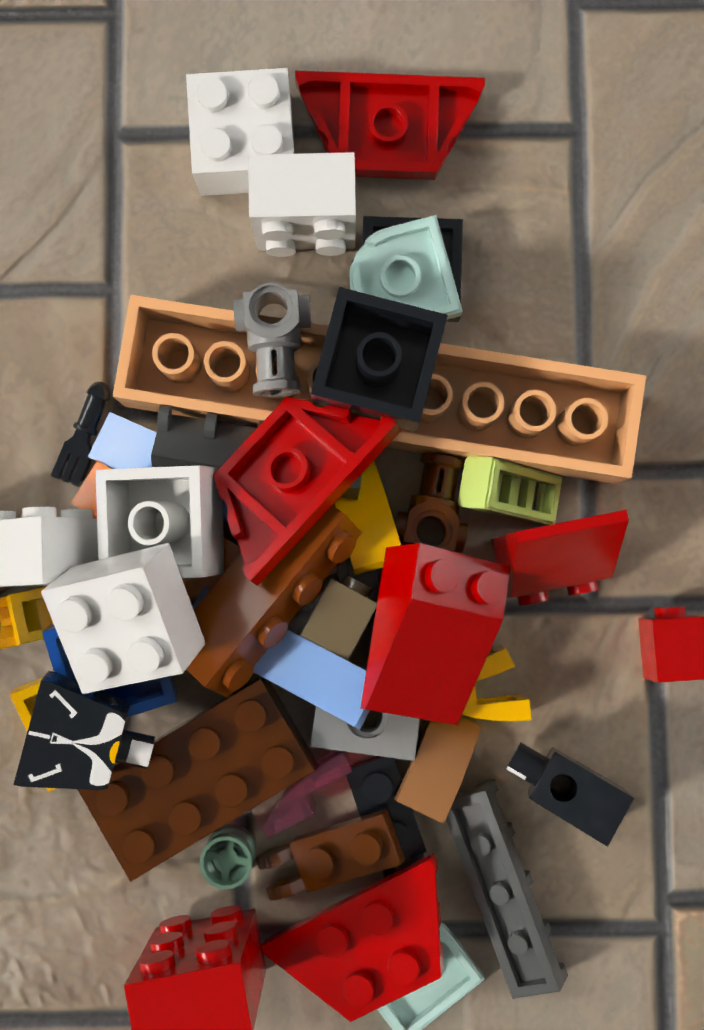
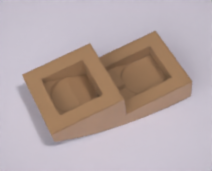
(438, 767)

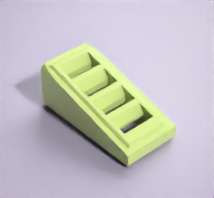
(482, 488)

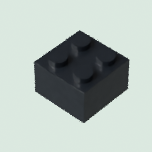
(378, 358)

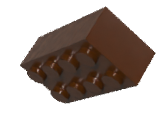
(200, 778)

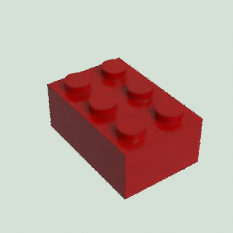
(199, 974)

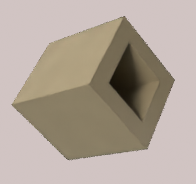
(340, 616)

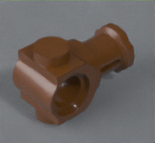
(435, 505)

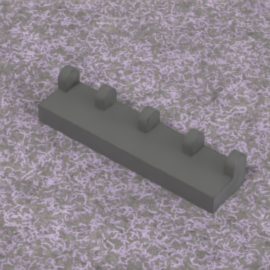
(203, 443)
(504, 893)

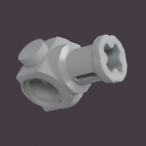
(274, 339)

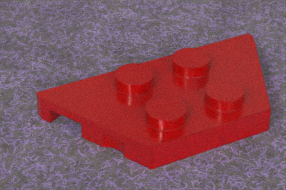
(389, 121)
(293, 474)
(368, 944)

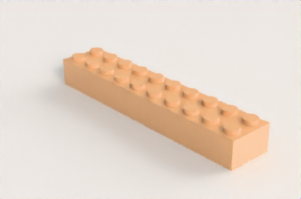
(477, 402)

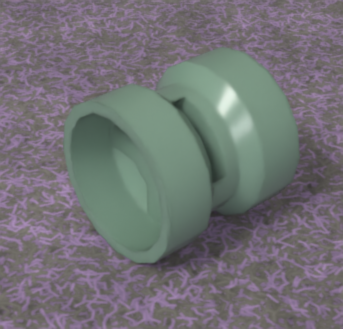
(225, 867)

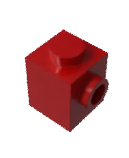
(672, 645)

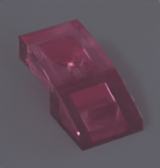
(297, 801)

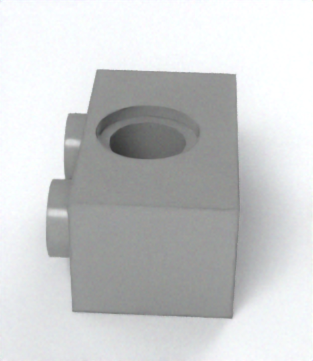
(390, 737)

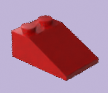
(561, 556)
(432, 631)

